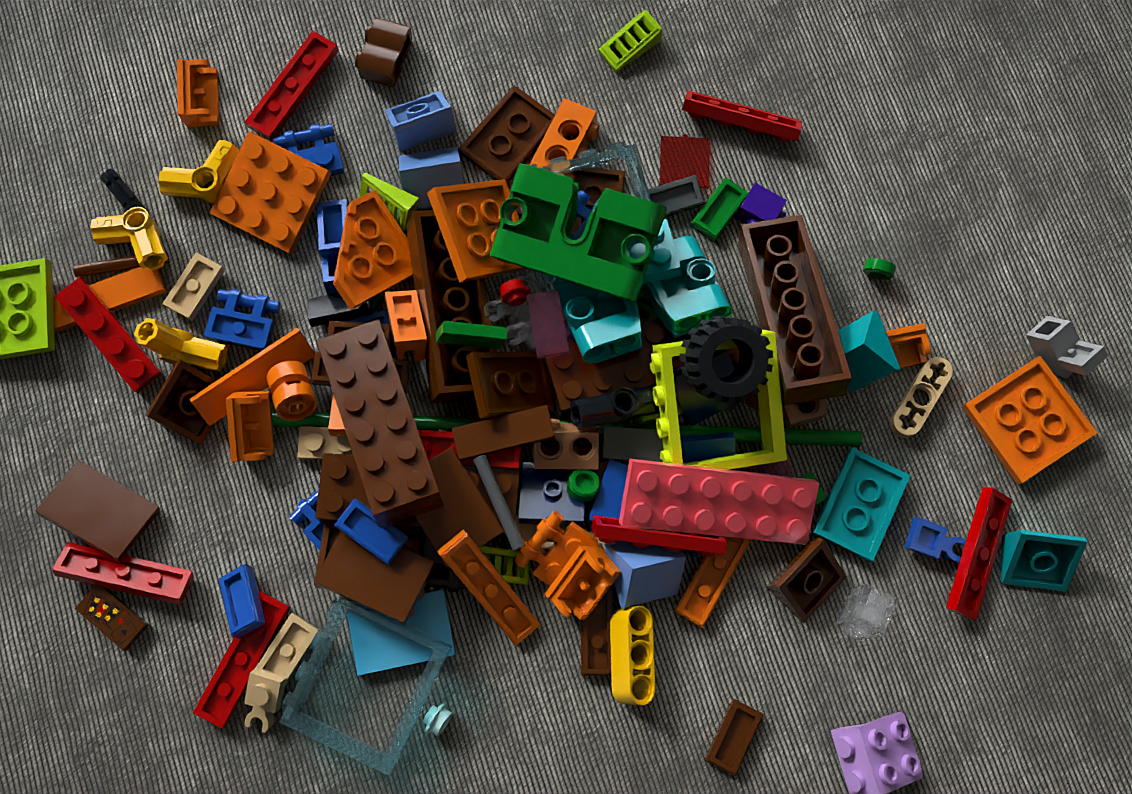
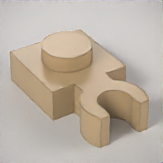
(265, 695)

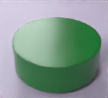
(879, 268)
(583, 485)

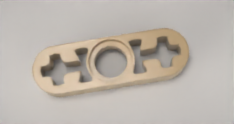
(939, 383)

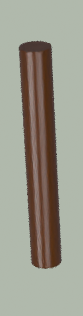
(107, 266)

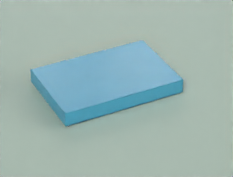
(382, 649)

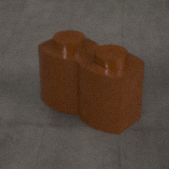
(384, 52)

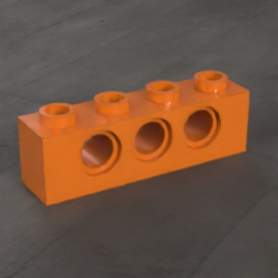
(569, 120)

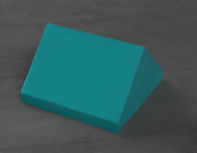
(867, 351)
(1040, 559)

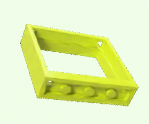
(769, 410)

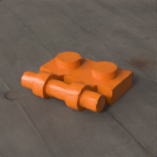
(566, 543)

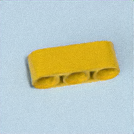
(641, 669)

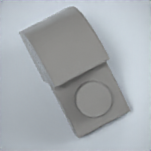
(1061, 348)

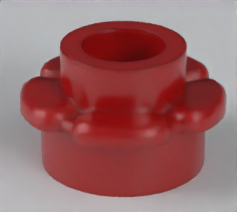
(514, 292)

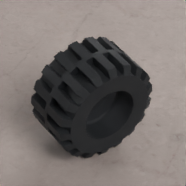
(751, 364)

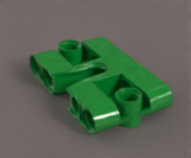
(597, 258)

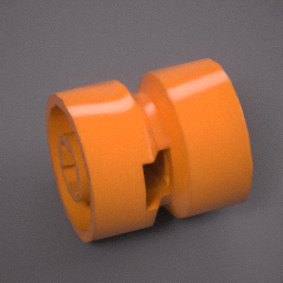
(291, 390)

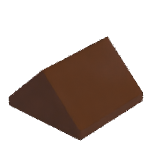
(173, 405)
(808, 579)

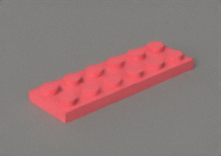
(718, 502)

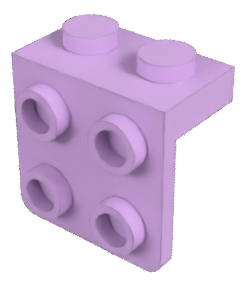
(877, 755)

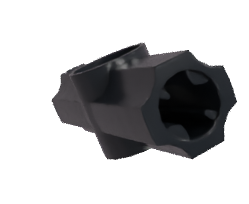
(603, 408)

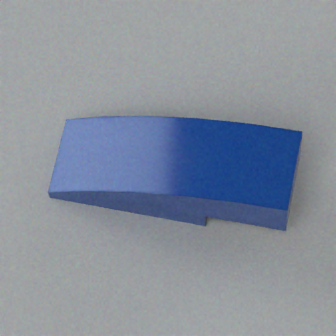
(330, 228)

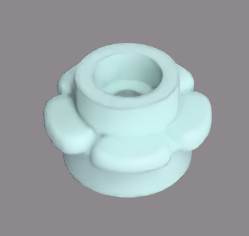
(437, 719)

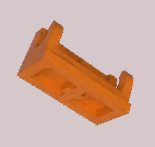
(197, 93)
(406, 323)
(910, 344)
(250, 425)
(583, 581)

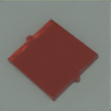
(684, 158)

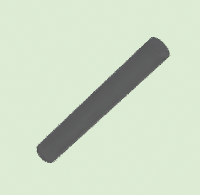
(499, 502)

